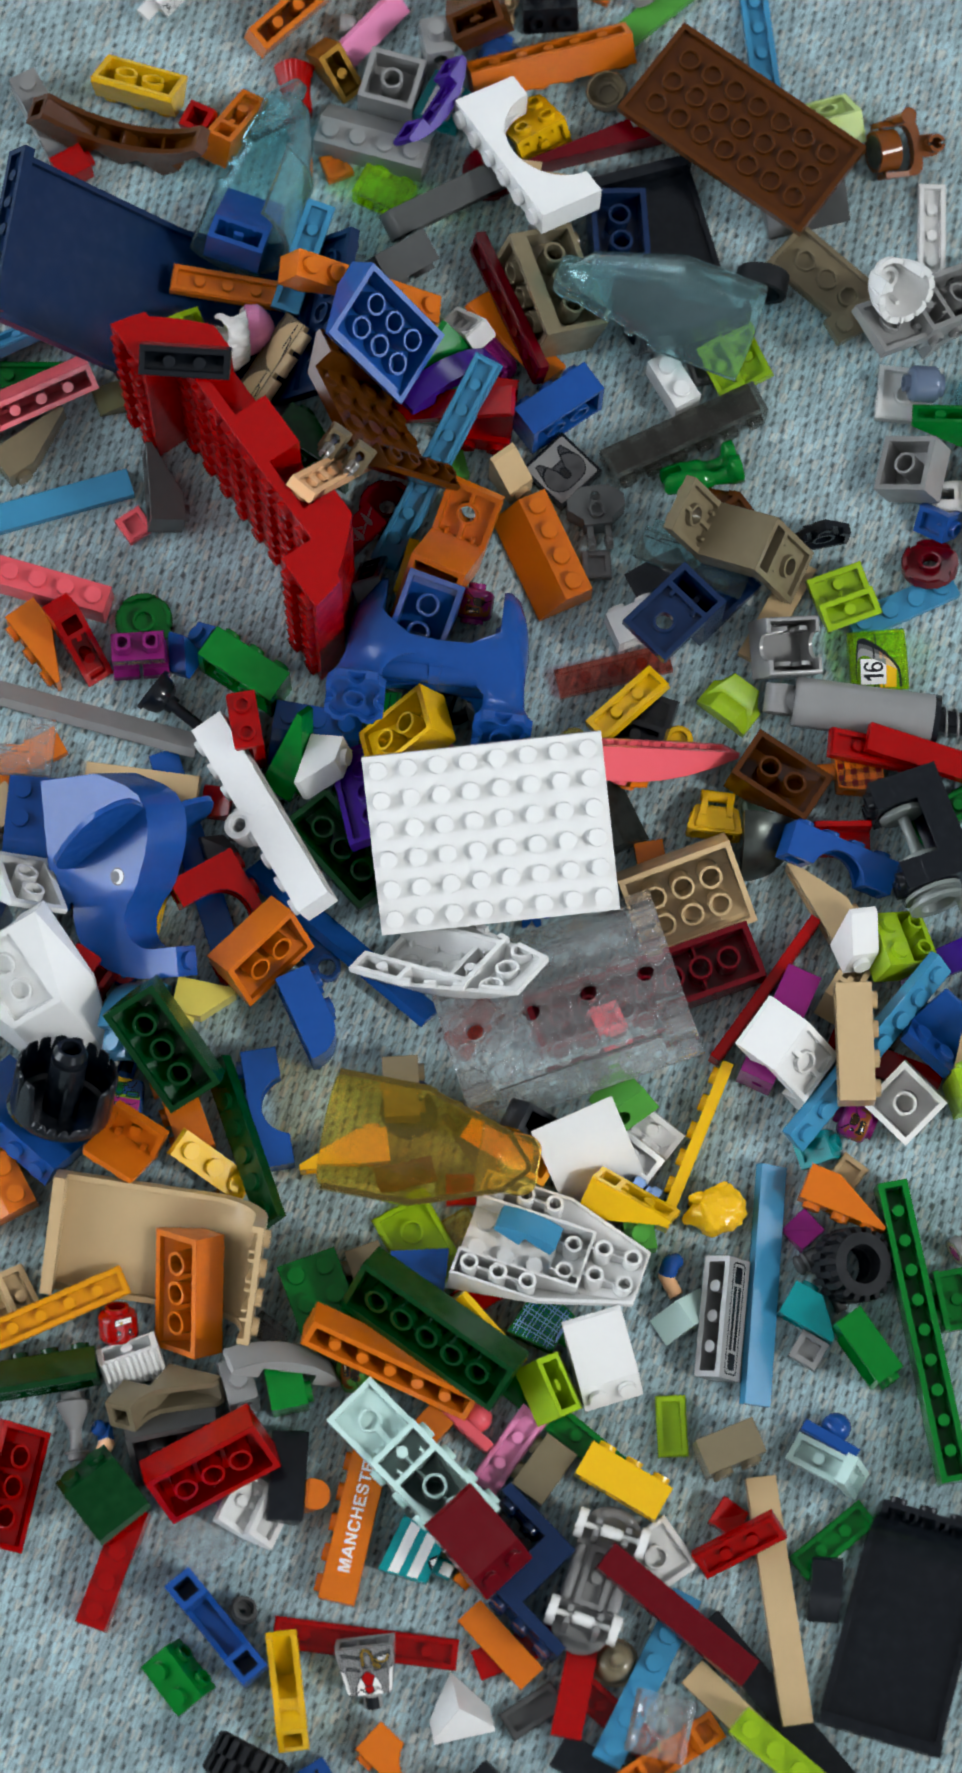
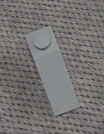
(24, 89)

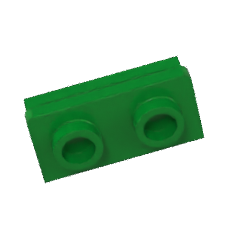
(947, 1296)
(178, 1676)

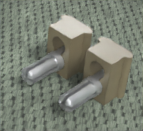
(331, 448)

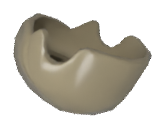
(606, 91)

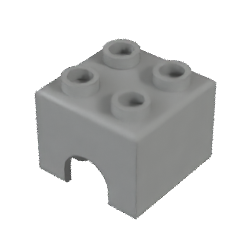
(783, 647)

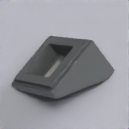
(214, 845)

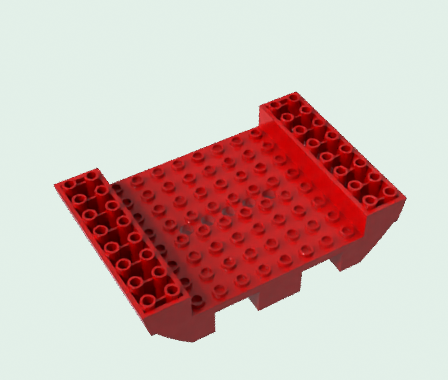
(253, 459)

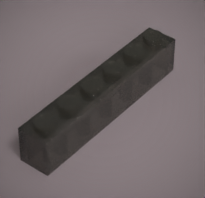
(683, 435)

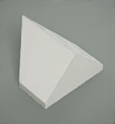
(459, 1713)

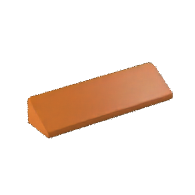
(486, 308)

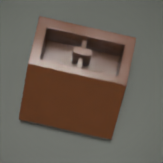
(477, 21)

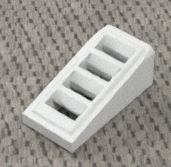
(471, 328)

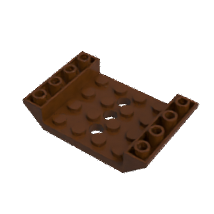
(372, 416)

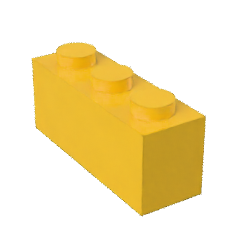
(624, 1480)

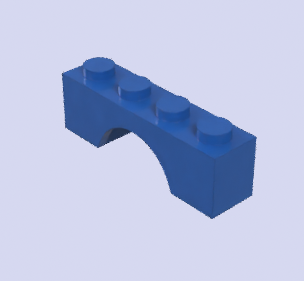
(869, 870)
(261, 1073)

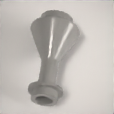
(74, 1409)

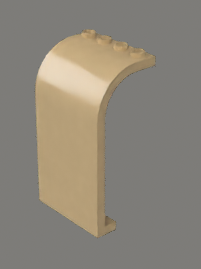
(111, 1223)

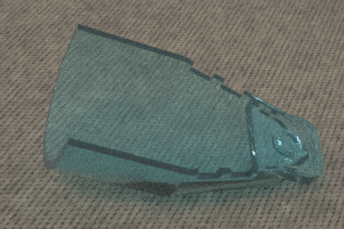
(273, 167)
(671, 302)

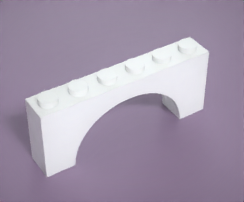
(543, 196)

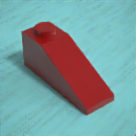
(77, 639)

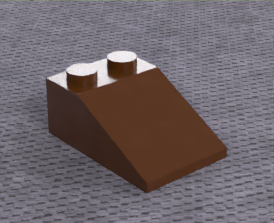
(777, 778)

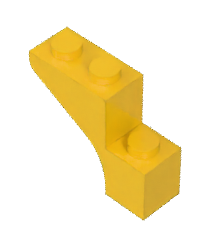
(287, 1691)

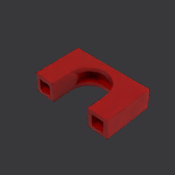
(217, 875)

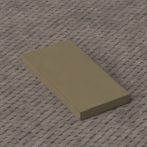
(820, 273)

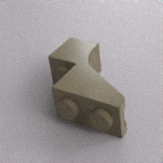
(172, 1391)

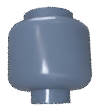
(923, 384)

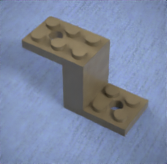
(738, 539)

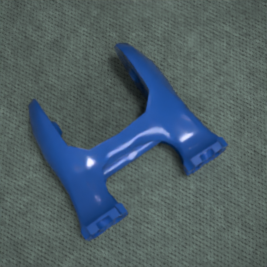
(386, 656)

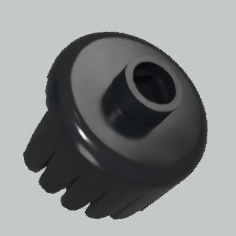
(63, 1089)

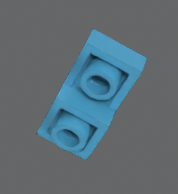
(521, 1224)

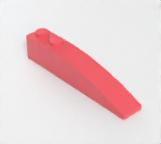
(660, 760)

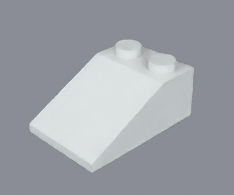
(28, 881)
(602, 1358)

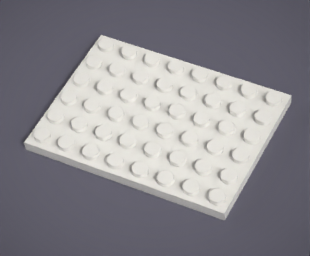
(491, 832)

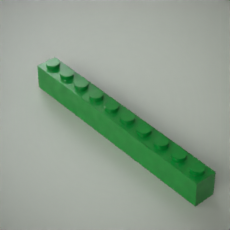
(921, 1331)

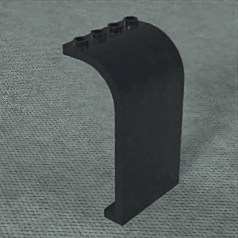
(673, 211)
(900, 1632)

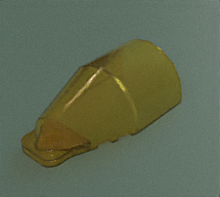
(417, 1145)

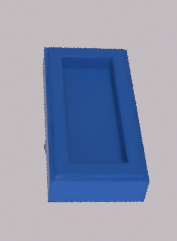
(833, 1433)

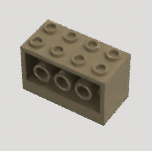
(531, 267)

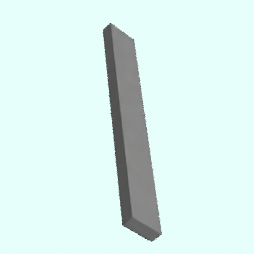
(97, 719)

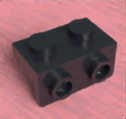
(549, 16)

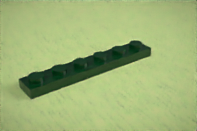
(246, 1143)

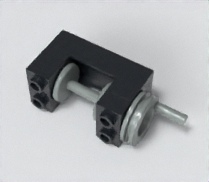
(931, 877)

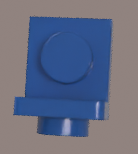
(937, 523)

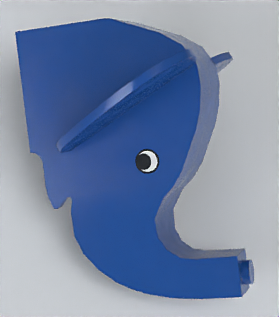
(116, 859)

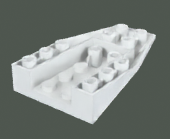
(45, 983)
(588, 1267)

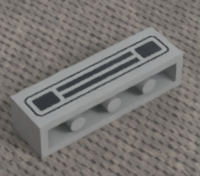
(722, 1318)

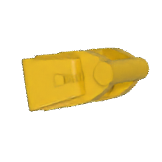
(712, 820)

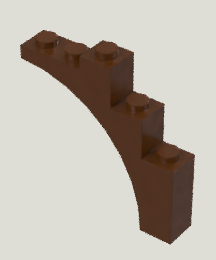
(122, 142)

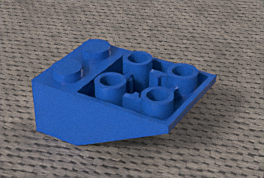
(239, 231)

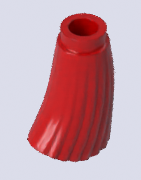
(296, 68)

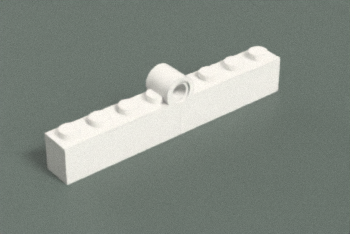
(262, 819)

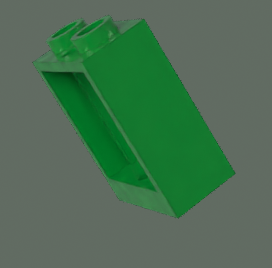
(867, 1349)

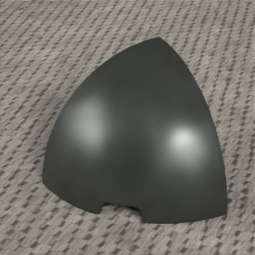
(760, 843)

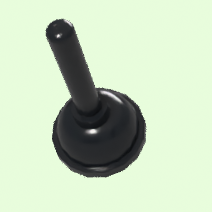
(163, 696)

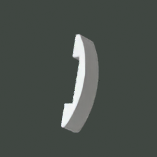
(280, 1356)

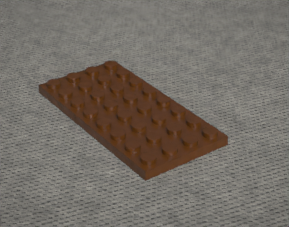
(741, 129)

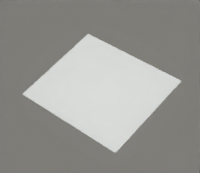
(585, 1143)

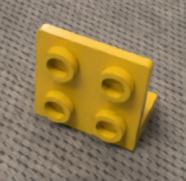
(538, 129)

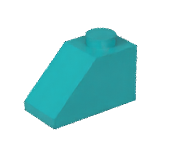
(807, 1311)

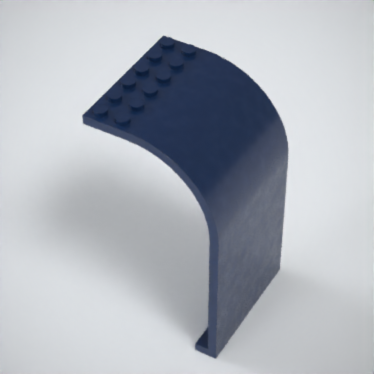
(90, 259)

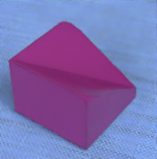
(802, 1230)

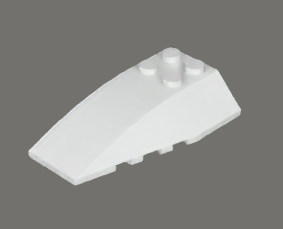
(454, 963)

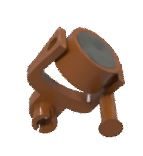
(885, 147)

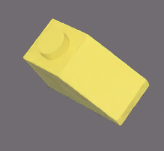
(202, 998)

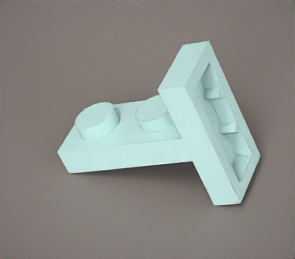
(828, 1464)

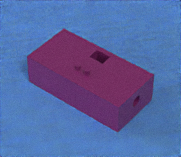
(796, 993)

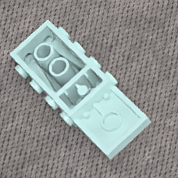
(402, 1453)

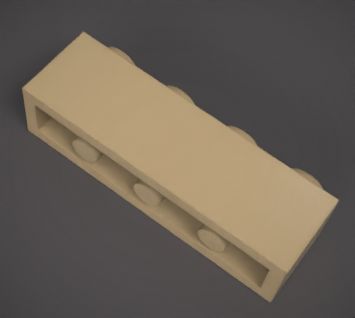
(855, 1044)

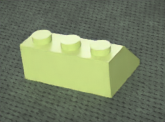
(843, 113)

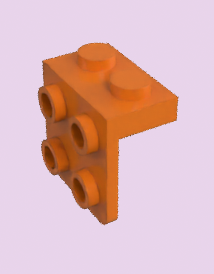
(126, 1143)

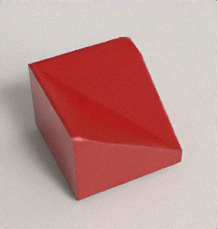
(221, 806)
(727, 1516)

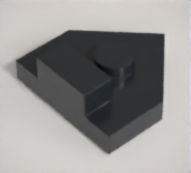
(825, 534)

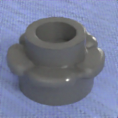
(248, 1605)

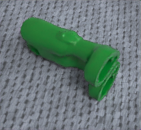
(721, 470)

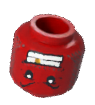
(117, 1323)

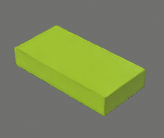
(671, 1426)

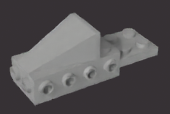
(927, 331)

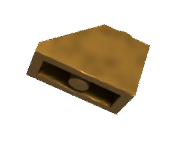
(334, 68)

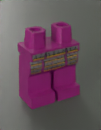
(138, 648)

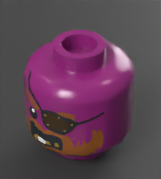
(476, 604)
(855, 1122)

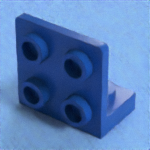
(936, 1032)

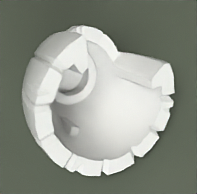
(900, 288)

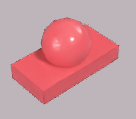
(472, 1428)

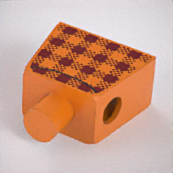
(850, 777)

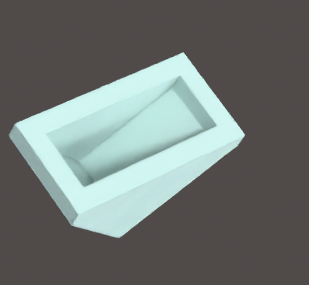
(678, 1317)

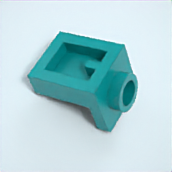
(823, 1148)

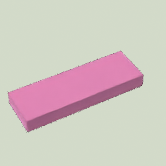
(373, 28)
(508, 1450)

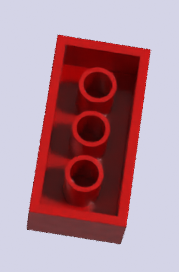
(209, 1463)

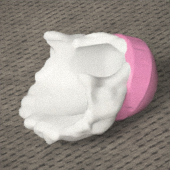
(246, 332)

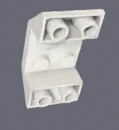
(788, 1049)

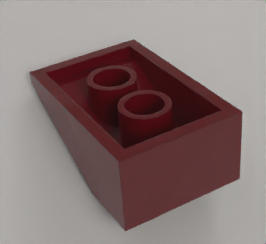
(478, 1542)

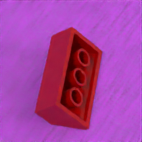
(21, 1466)

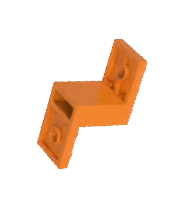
(457, 543)

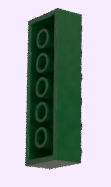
(434, 1328)

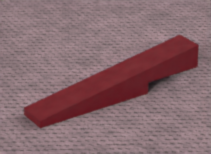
(602, 144)

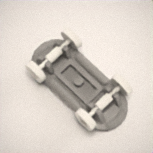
(589, 1604)

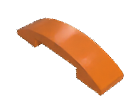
(703, 1735)

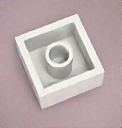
(907, 1102)

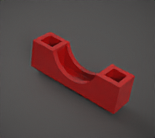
(109, 1575)

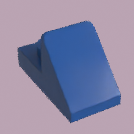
(184, 650)

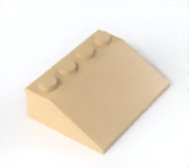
(693, 889)

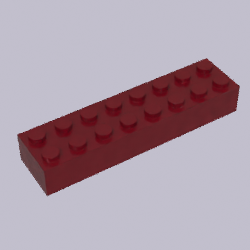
(706, 967)

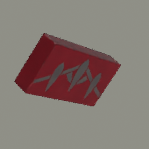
(366, 526)

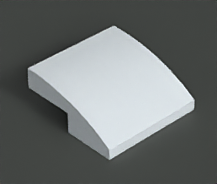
(654, 1143)
(245, 1515)

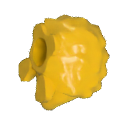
(716, 1210)

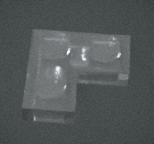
(36, 754)

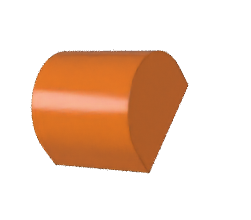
(316, 1495)

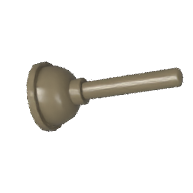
(615, 1664)

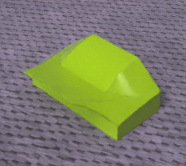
(732, 703)

